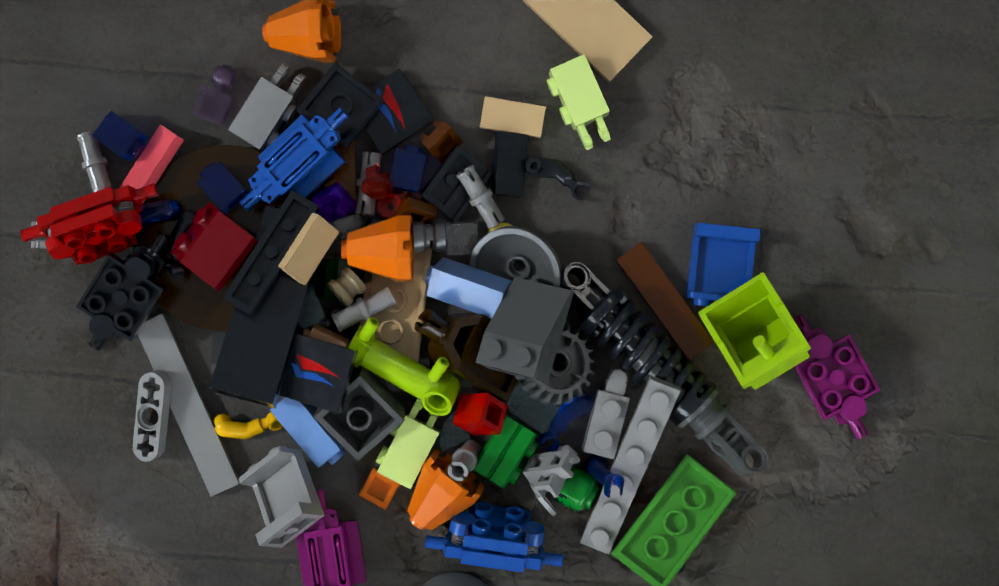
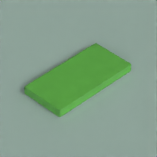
(674, 523)

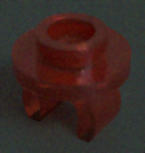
(376, 185)

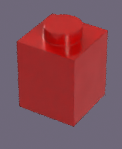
(480, 414)

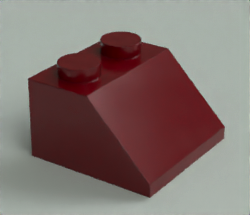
(213, 246)

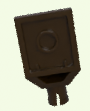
(459, 341)

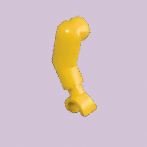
(240, 430)

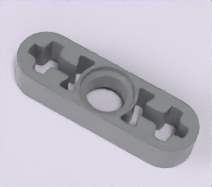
(162, 407)

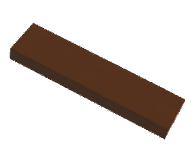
(664, 301)

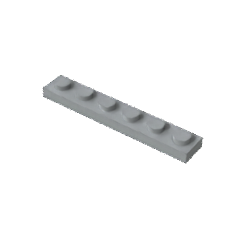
(631, 463)

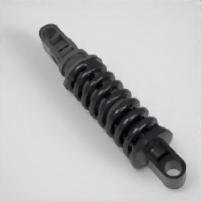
(650, 356)

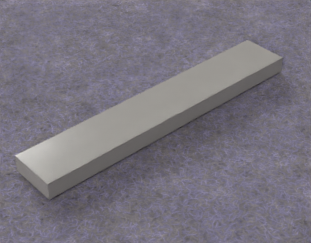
(189, 406)

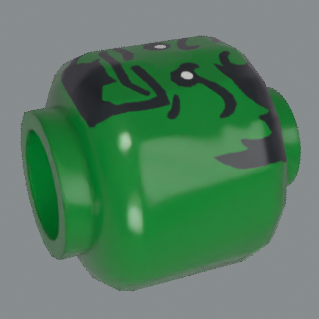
(578, 491)

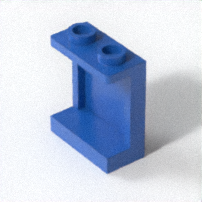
(719, 261)

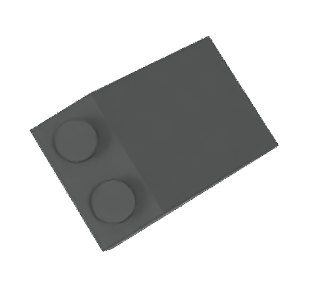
(526, 330)

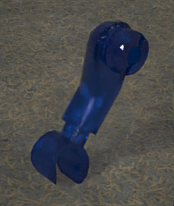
(159, 211)
(566, 414)
(598, 470)

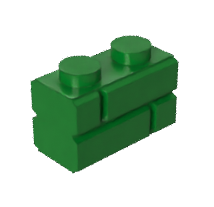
(505, 451)

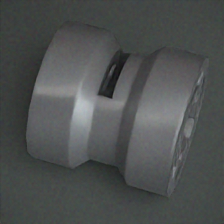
(429, 236)

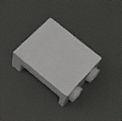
(284, 495)

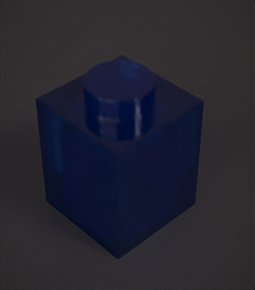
(120, 136)
(408, 169)
(222, 186)

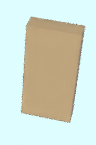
(512, 117)
(308, 249)

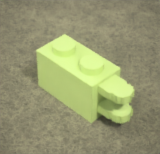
(580, 98)
(409, 448)

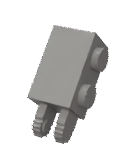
(267, 109)
(607, 417)

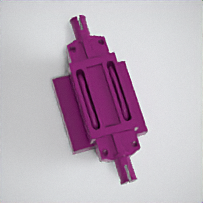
(836, 377)
(331, 551)

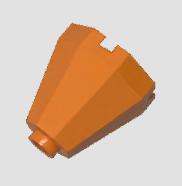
(305, 30)
(383, 248)
(439, 496)

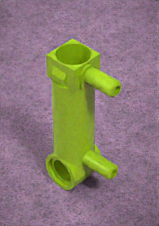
(431, 386)

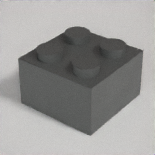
(366, 417)

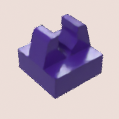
(334, 202)

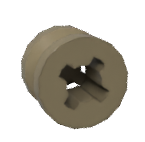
(346, 286)

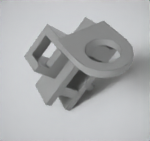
(550, 473)

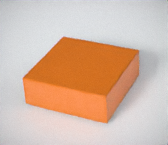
(379, 489)

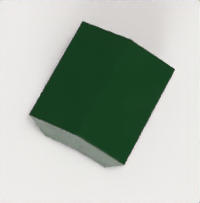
(328, 270)

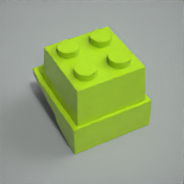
(755, 332)

